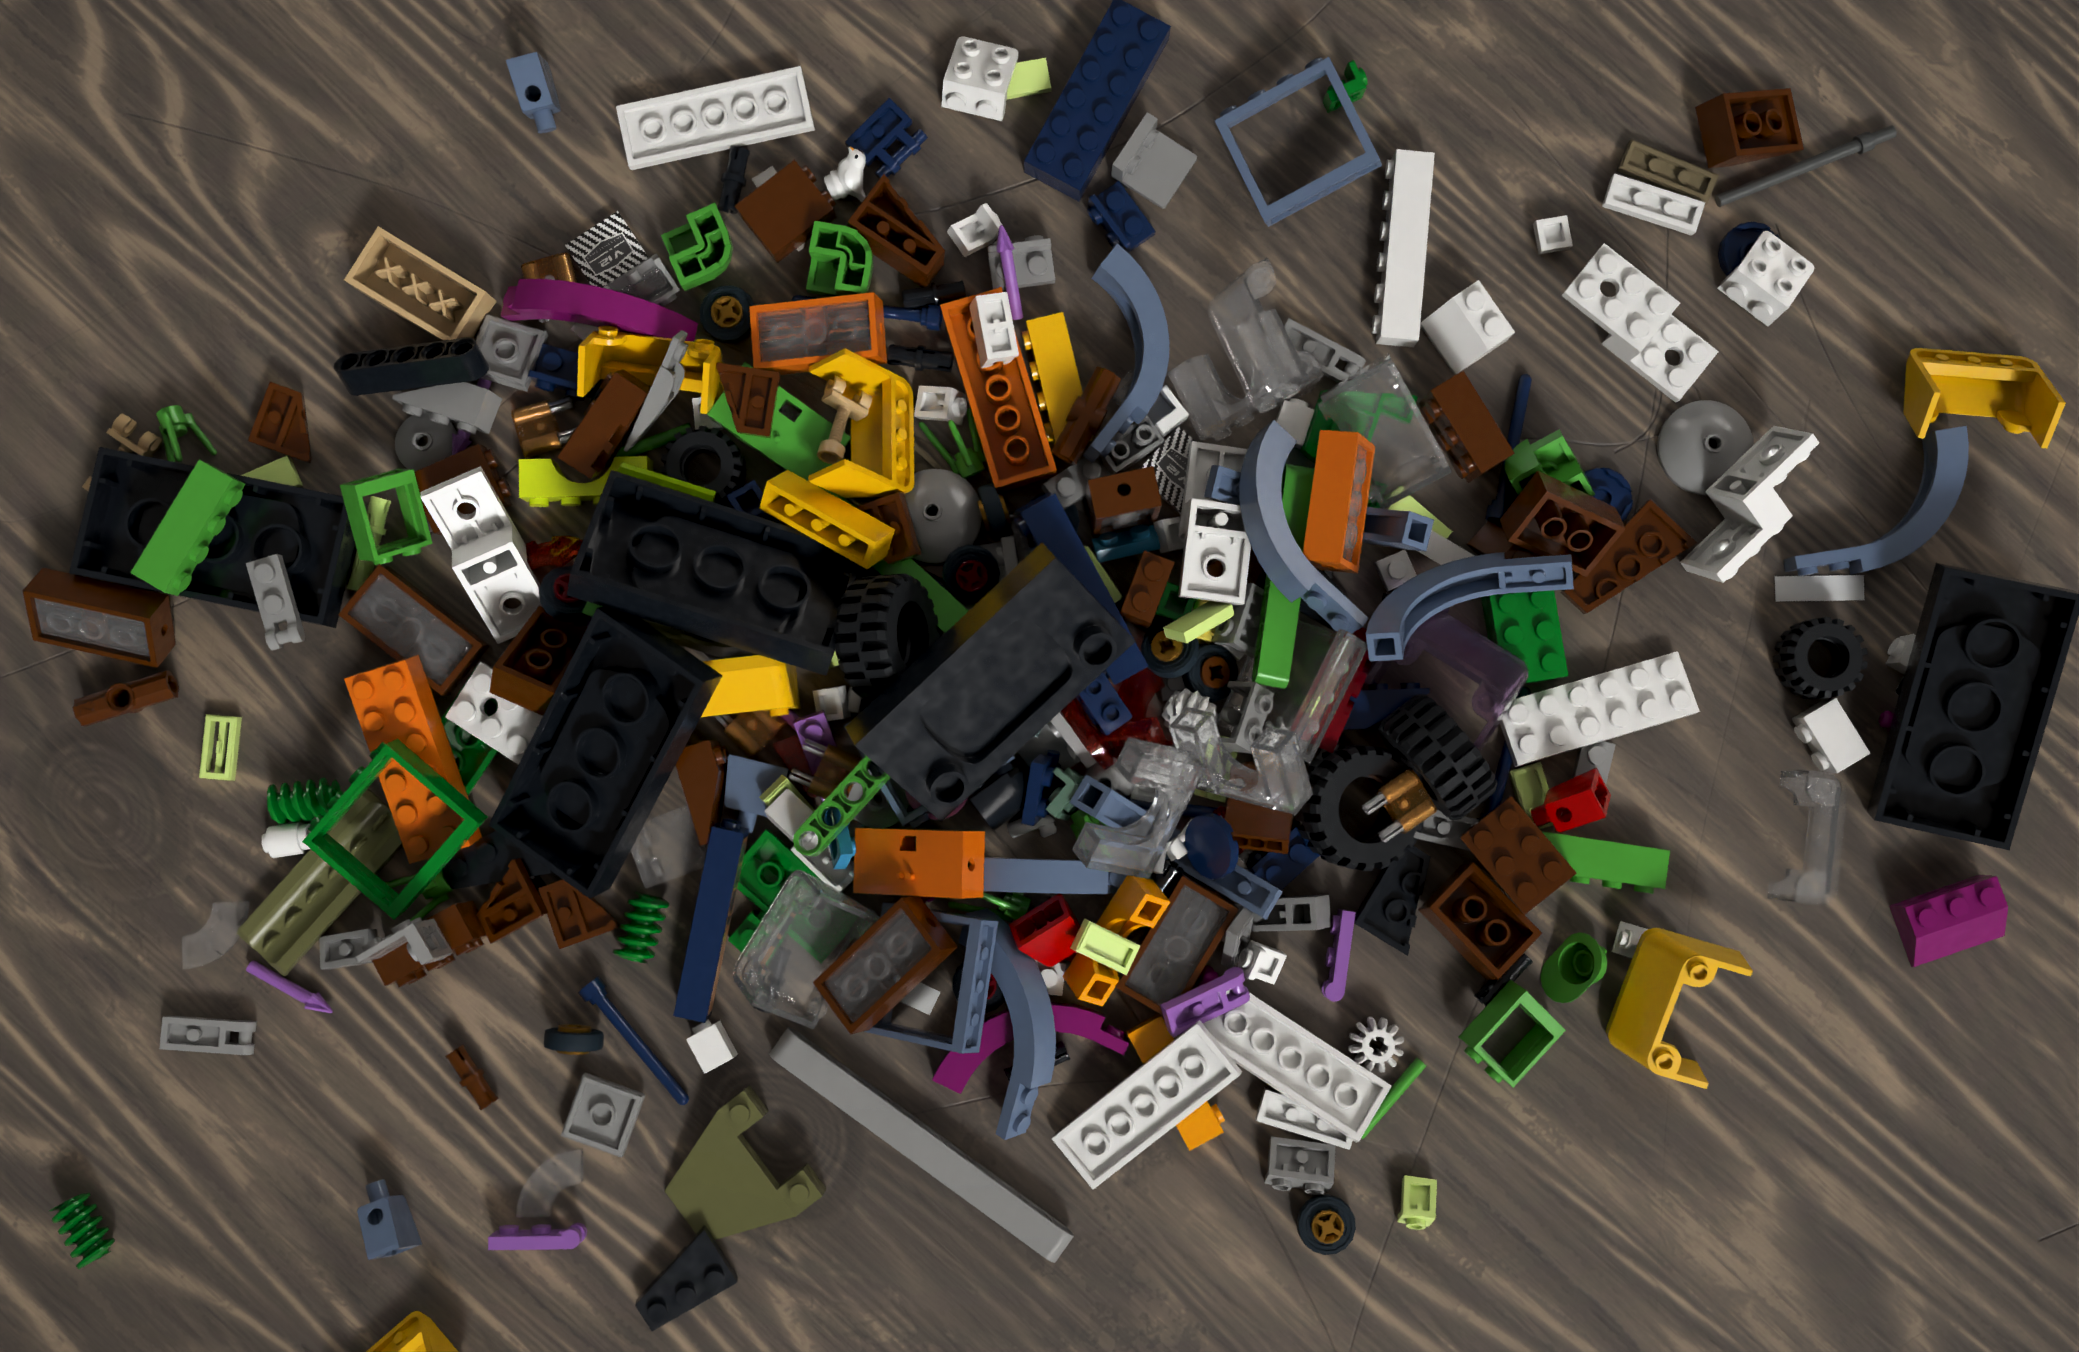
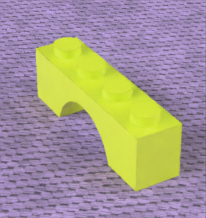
(544, 482)

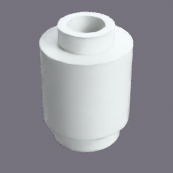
(285, 839)

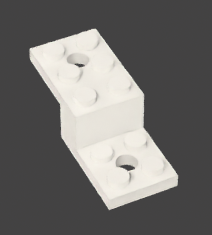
(1640, 323)
(1749, 503)
(1212, 530)
(485, 551)
(506, 730)

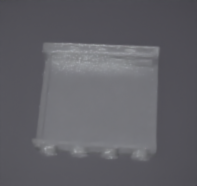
(1317, 683)

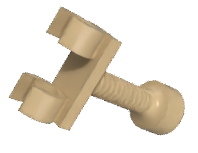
(123, 427)
(832, 450)

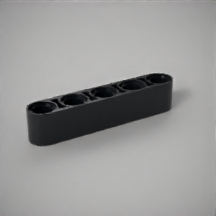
(411, 366)

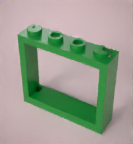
(355, 871)

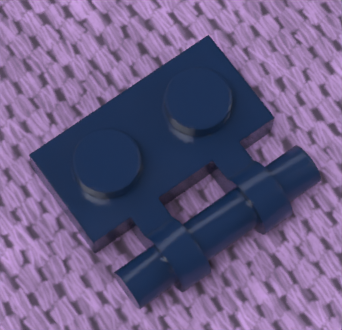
(880, 132)
(1040, 787)

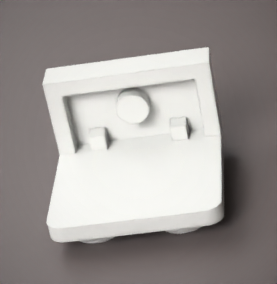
(979, 78)
(1767, 278)

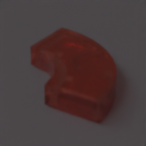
(555, 552)
(1138, 691)
(1087, 734)

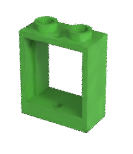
(411, 507)
(1527, 1051)

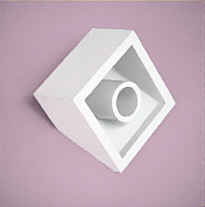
(1467, 327)

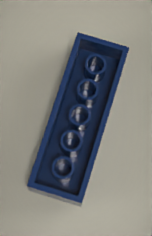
(1097, 99)
(1048, 523)

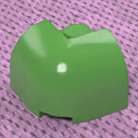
(699, 248)
(839, 261)
(1550, 456)

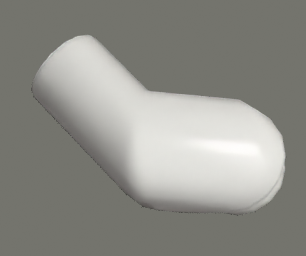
(1045, 827)

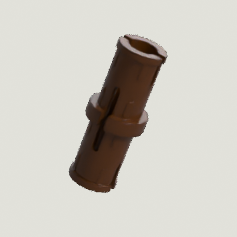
(471, 1077)

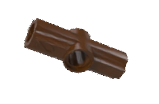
(1086, 415)
(110, 703)

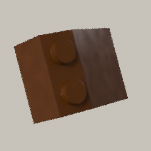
(1748, 127)
(703, 780)

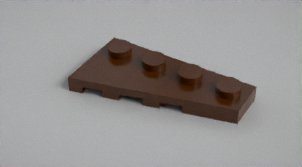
(1644, 545)

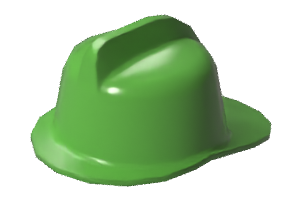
(1573, 968)

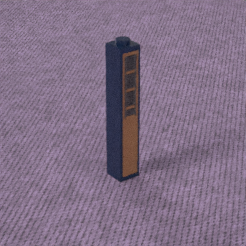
(711, 920)

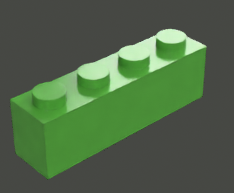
(188, 528)
(1613, 862)

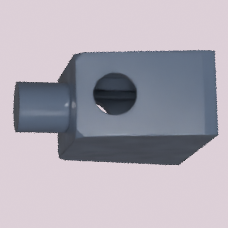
(530, 79)
(745, 783)
(386, 1223)

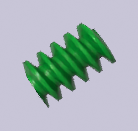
(300, 802)
(641, 927)
(82, 1229)

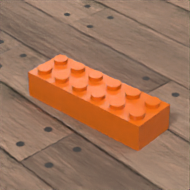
(1000, 406)
(399, 705)

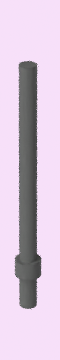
(1860, 144)

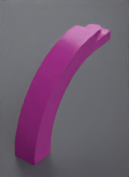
(592, 307)
(998, 1030)

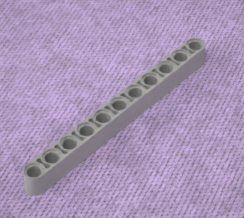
(921, 1144)

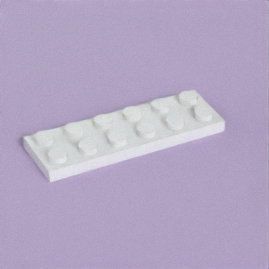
(715, 118)
(1598, 709)
(1300, 1066)
(1146, 1104)

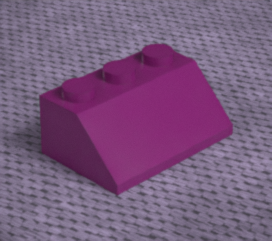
(1951, 918)

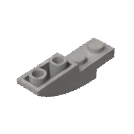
(1129, 449)

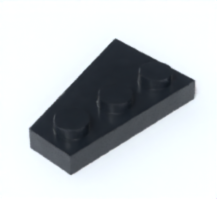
(689, 1280)

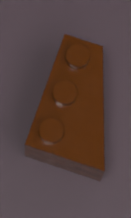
(897, 234)
(605, 424)

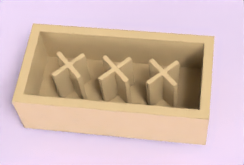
(419, 288)

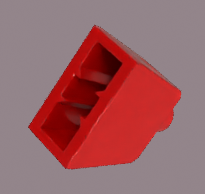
(1574, 802)
(1047, 932)

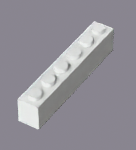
(1404, 248)

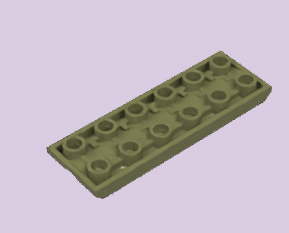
(314, 892)

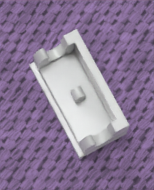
(993, 329)
(823, 866)

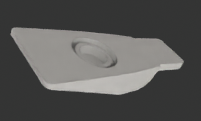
(663, 389)

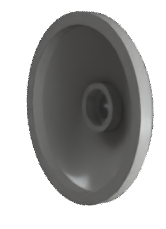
(1685, 447)
(957, 516)

